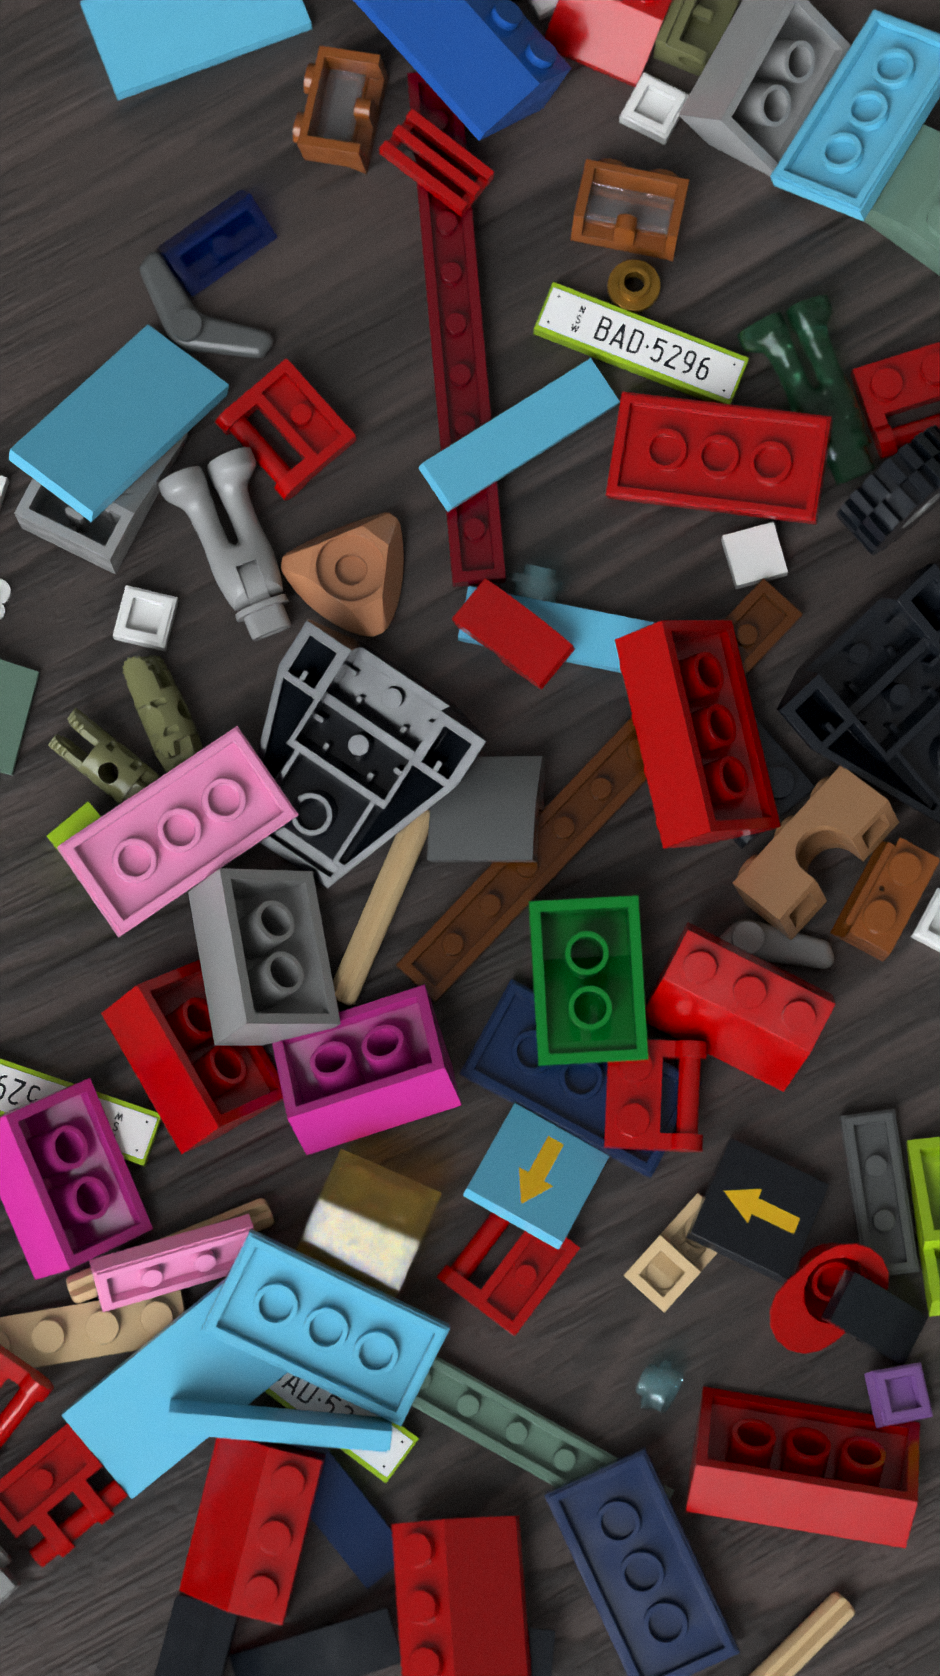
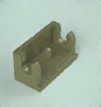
(693, 32)

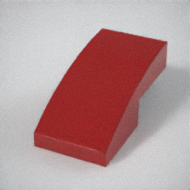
(513, 633)

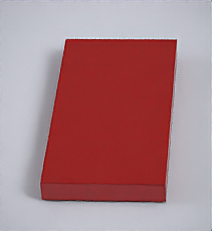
(719, 457)

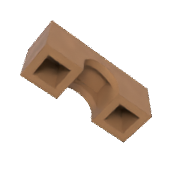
(838, 815)

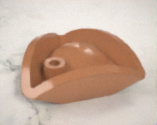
(351, 573)

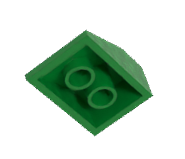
(588, 980)

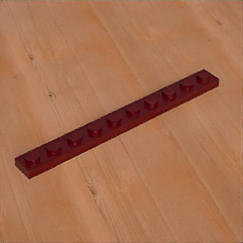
(457, 345)

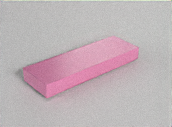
(168, 1263)

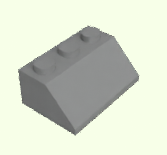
(764, 80)
(263, 956)

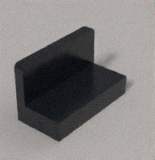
(196, 1639)

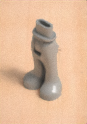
(243, 571)

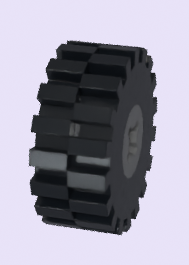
(896, 494)

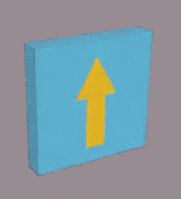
(536, 1176)

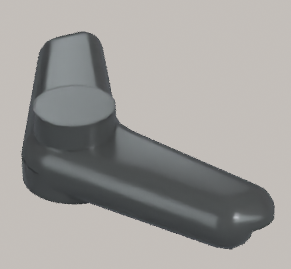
(188, 326)

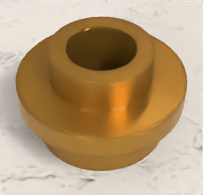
(629, 300)

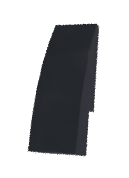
(335, 1649)

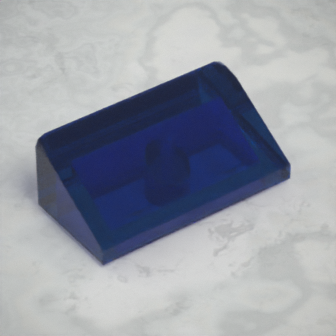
(217, 242)

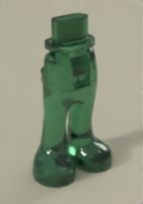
(833, 397)

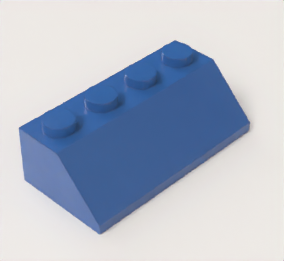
(474, 56)

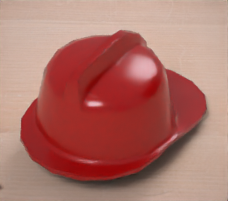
(805, 1295)

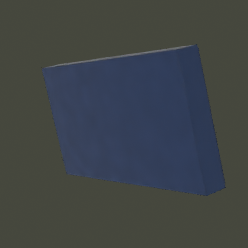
(564, 1095)
(641, 1569)

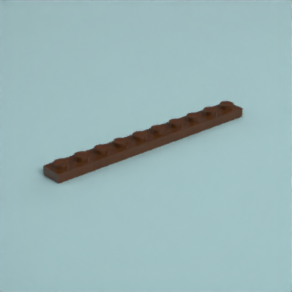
(569, 823)

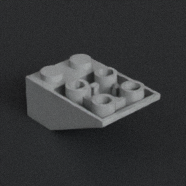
(109, 534)

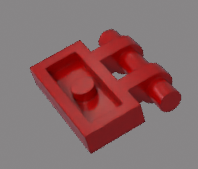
(43, 1482)

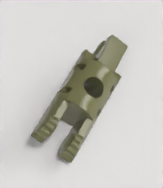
(161, 710)
(97, 766)

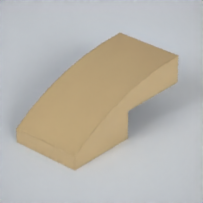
(671, 1260)

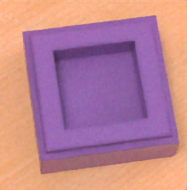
(898, 1395)

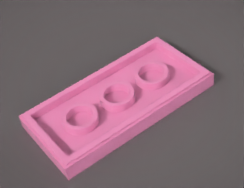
(177, 831)

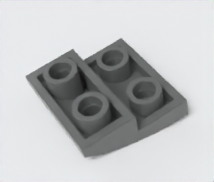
(490, 813)

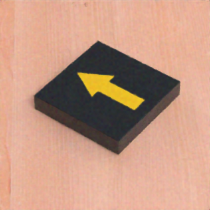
(757, 1211)

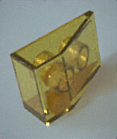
(369, 1222)

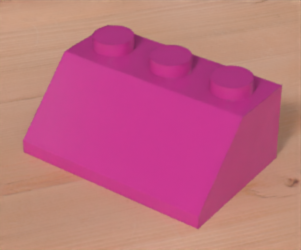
(366, 1073)
(66, 1181)

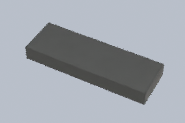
(879, 1188)

